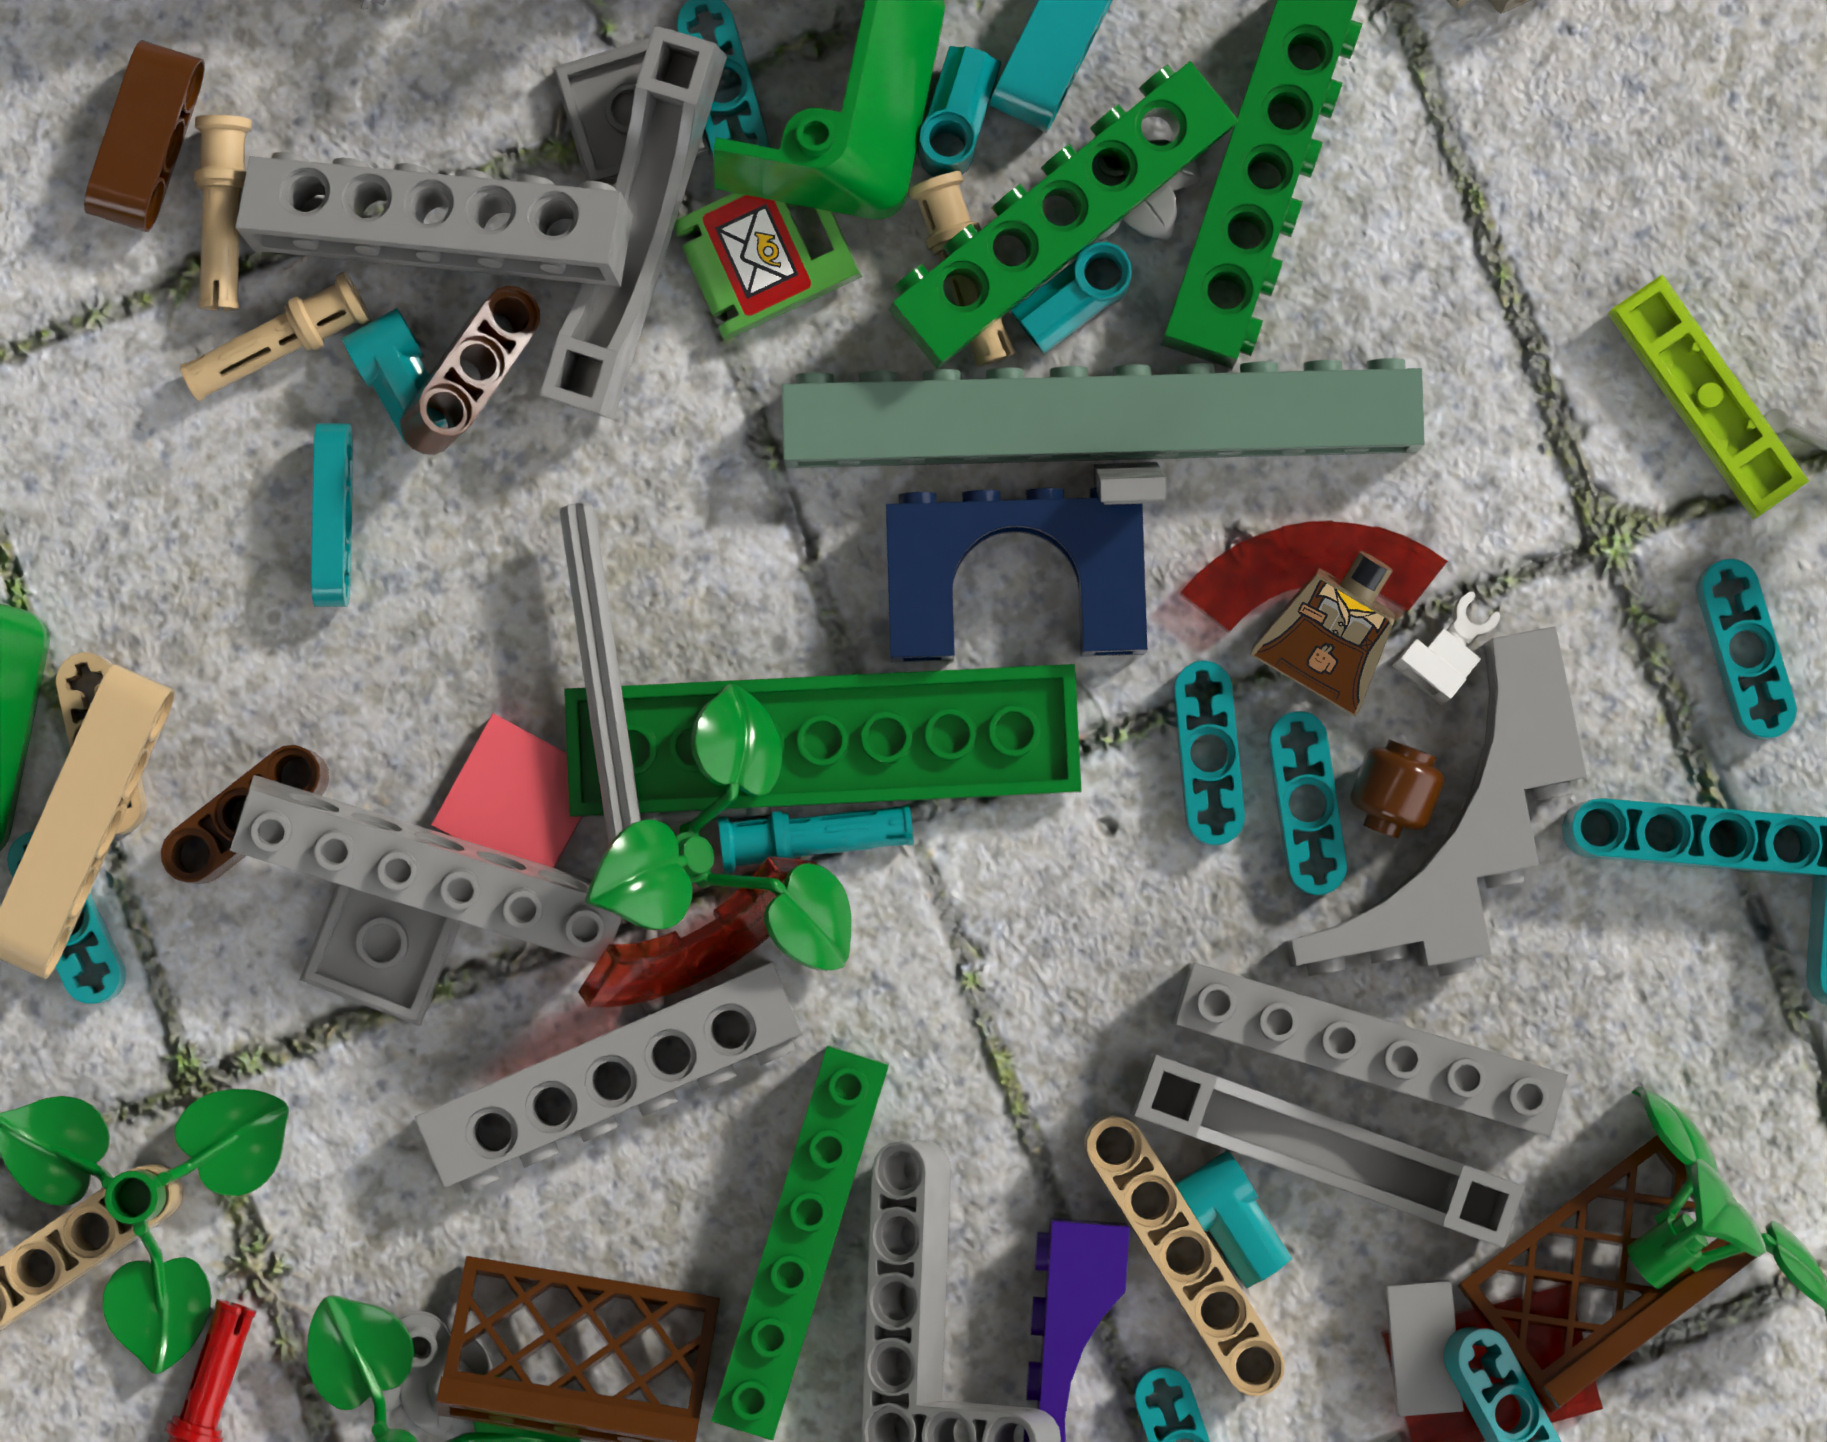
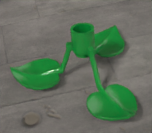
(651, 870)
(232, 1141)
(1678, 1242)
(365, 1350)

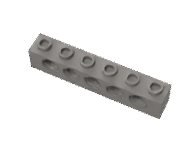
(587, 252)
(422, 869)
(1369, 1049)
(453, 1126)

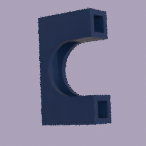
(934, 537)

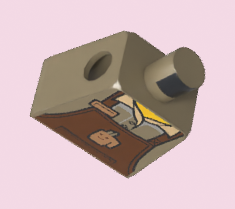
(1332, 633)

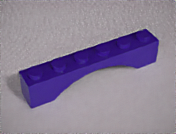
(1083, 1281)

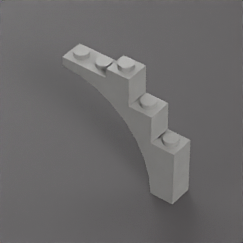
(1526, 747)

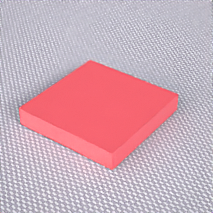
(511, 796)

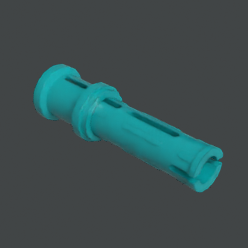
(783, 837)

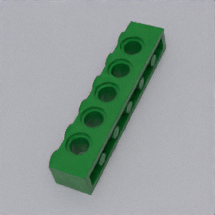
(1197, 123)
(1195, 322)
(800, 1242)

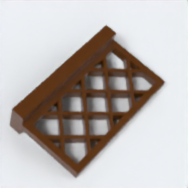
(1628, 1326)
(564, 1410)

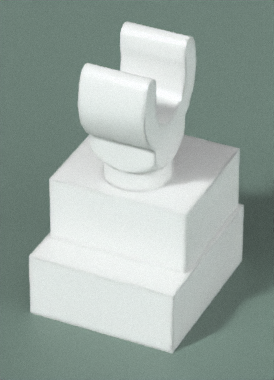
(1446, 660)

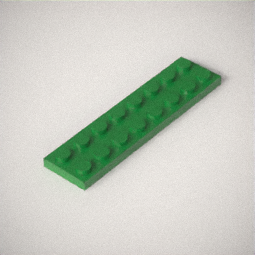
(853, 738)

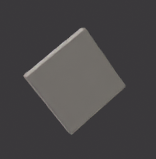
(599, 106)
(380, 953)

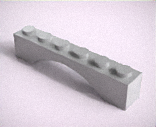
(657, 160)
(1327, 1150)

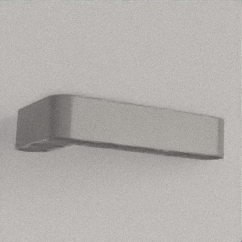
(923, 1330)

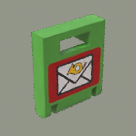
(758, 261)

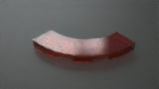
(1289, 556)
(672, 962)

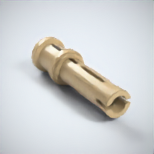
(222, 181)
(944, 218)
(302, 324)

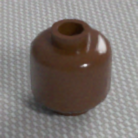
(1397, 788)

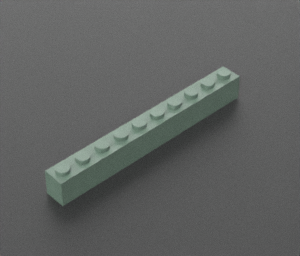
(1102, 416)

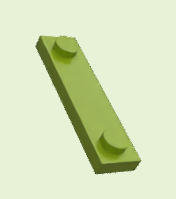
(1708, 397)

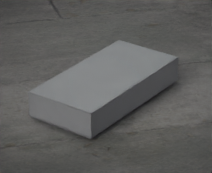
(1130, 483)
(1419, 1328)

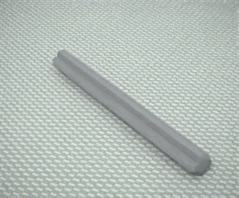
(600, 667)

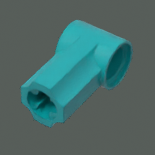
(958, 107)
(1069, 299)
(391, 363)
(1228, 1209)

